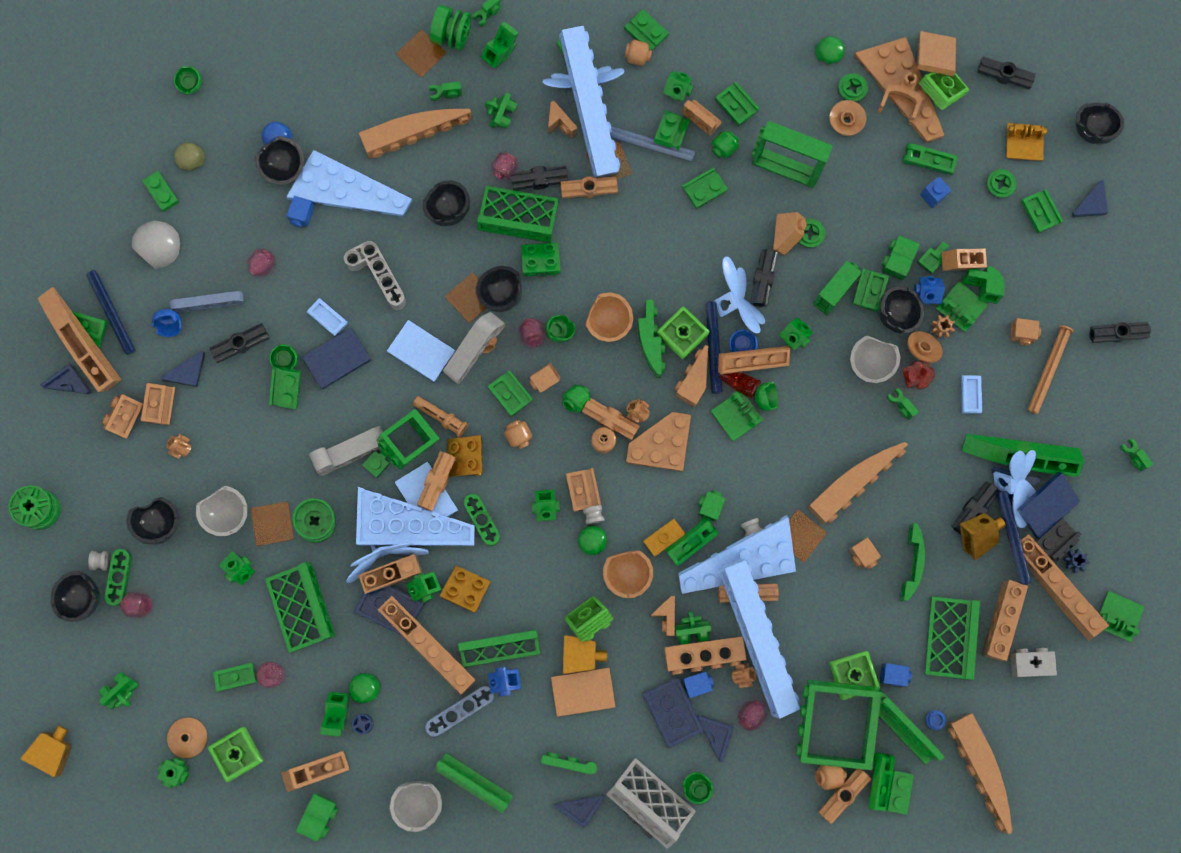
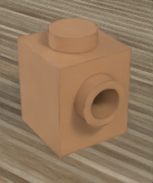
(1025, 331)
(544, 377)
(864, 554)

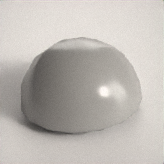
(156, 243)
(874, 359)
(222, 512)
(415, 805)

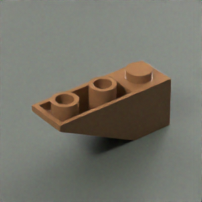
(695, 382)
(390, 574)

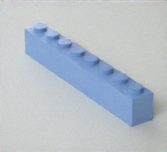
(589, 102)
(759, 638)

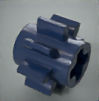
(1073, 564)

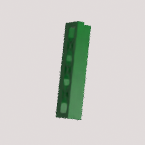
(495, 641)

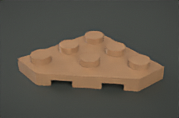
(662, 444)

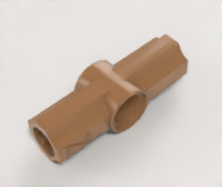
(601, 186)
(610, 418)
(436, 481)
(766, 592)
(835, 806)

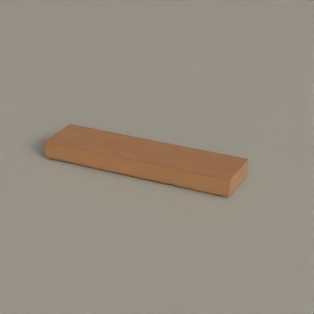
(754, 359)

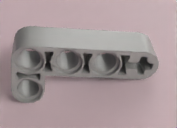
(380, 276)
(472, 346)
(340, 455)

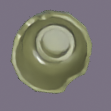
(189, 156)

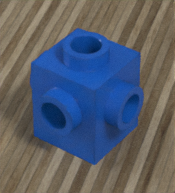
(930, 290)
(504, 681)

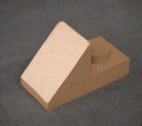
(559, 118)
(667, 610)

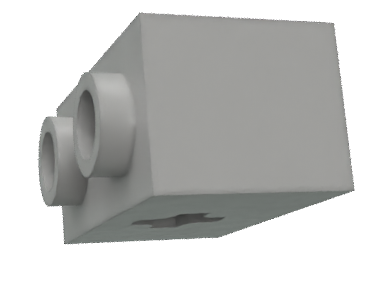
(1044, 665)

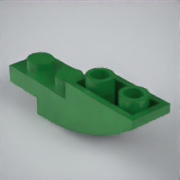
(650, 345)

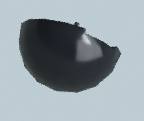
(1099, 123)
(280, 161)
(446, 203)
(499, 288)
(901, 309)
(154, 522)
(74, 596)

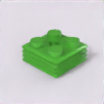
(943, 88)
(683, 320)
(588, 619)
(859, 663)
(223, 749)

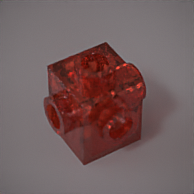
(919, 375)

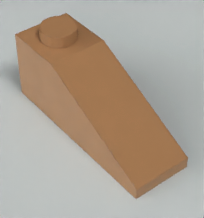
(315, 771)

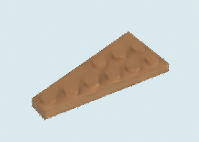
(888, 66)

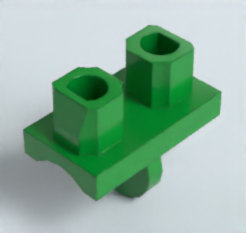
(498, 118)
(692, 625)
(120, 693)

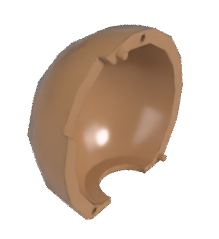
(609, 317)
(628, 573)

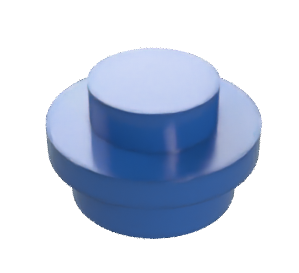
(935, 720)

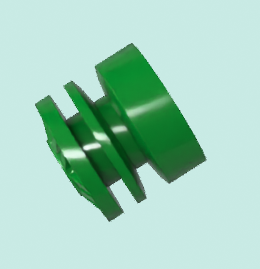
(454, 28)
(42, 515)
(303, 518)

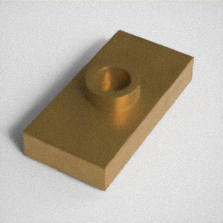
(664, 537)

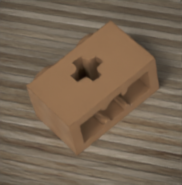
(963, 259)

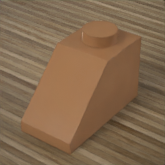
(788, 231)

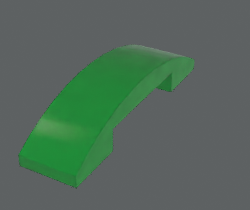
(914, 538)

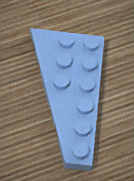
(340, 186)
(393, 522)
(766, 551)

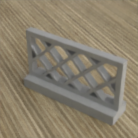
(643, 812)

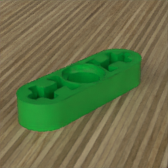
(493, 529)
(114, 562)

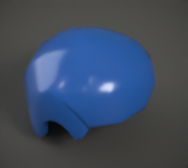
(275, 129)
(167, 323)
(742, 341)

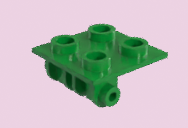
(540, 259)
(962, 306)
(737, 415)
(1121, 616)

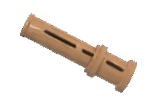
(448, 420)

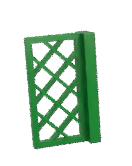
(515, 226)
(316, 602)
(970, 638)
(907, 731)
(474, 782)

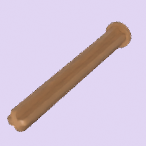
(1049, 369)

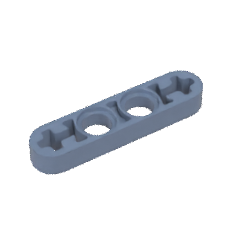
(206, 302)
(461, 713)

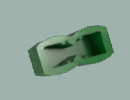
(900, 257)
(317, 816)

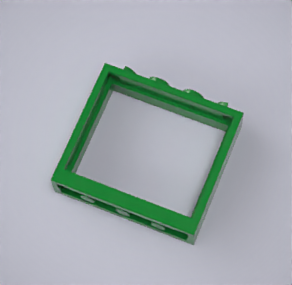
(795, 142)
(806, 711)

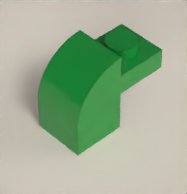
(501, 46)
(989, 281)
(335, 714)

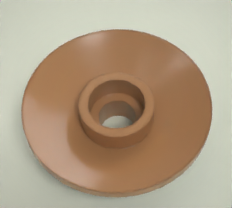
(851, 111)
(924, 347)
(197, 737)

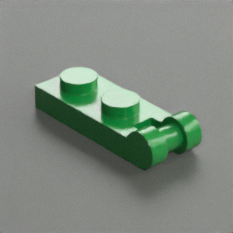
(930, 159)
(692, 541)
(570, 763)
(881, 781)

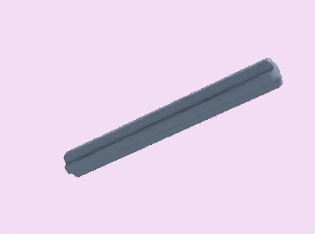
(647, 142)

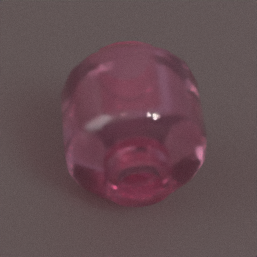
(504, 165)
(261, 262)
(532, 332)
(136, 604)
(277, 675)
(752, 715)

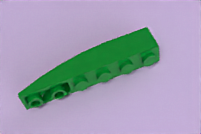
(1048, 457)

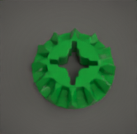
(856, 81)
(1009, 182)
(817, 229)

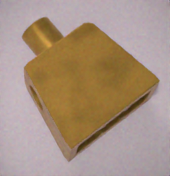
(980, 534)
(581, 655)
(49, 752)

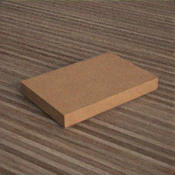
(936, 53)
(583, 692)

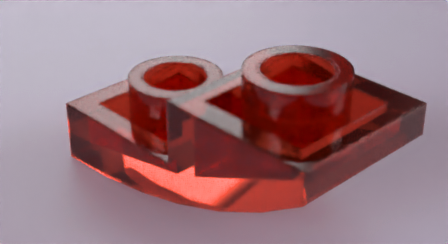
(741, 382)

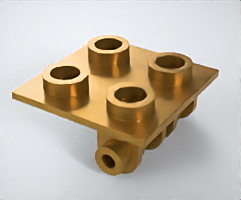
(1025, 141)
(467, 454)
(465, 589)

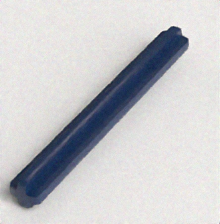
(110, 312)
(714, 347)
(1014, 538)

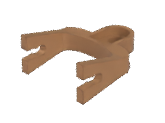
(905, 89)

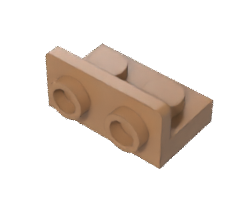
(701, 117)
(122, 415)

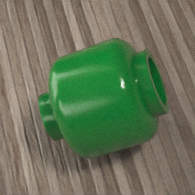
(725, 144)
(576, 398)

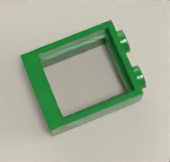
(837, 287)
(422, 429)

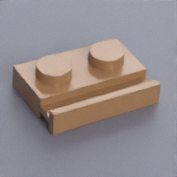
(157, 404)
(583, 489)

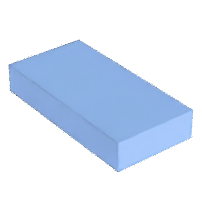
(327, 317)
(971, 394)

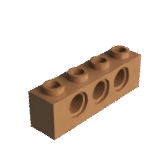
(1004, 620)
(734, 645)

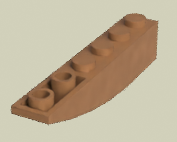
(409, 129)
(78, 342)
(840, 492)
(1062, 590)
(426, 646)
(983, 766)

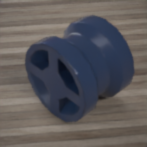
(360, 722)

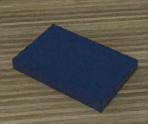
(336, 358)
(1048, 505)
(372, 601)
(673, 712)

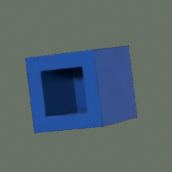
(935, 192)
(300, 211)
(895, 675)
(698, 684)

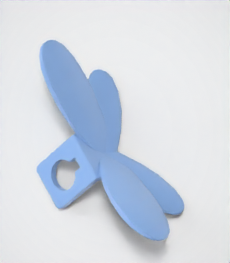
(563, 81)
(737, 283)
(1019, 468)
(366, 562)

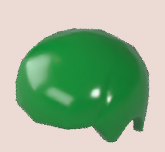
(830, 50)
(187, 80)
(560, 328)
(283, 357)
(767, 396)
(592, 540)
(364, 688)
(698, 788)

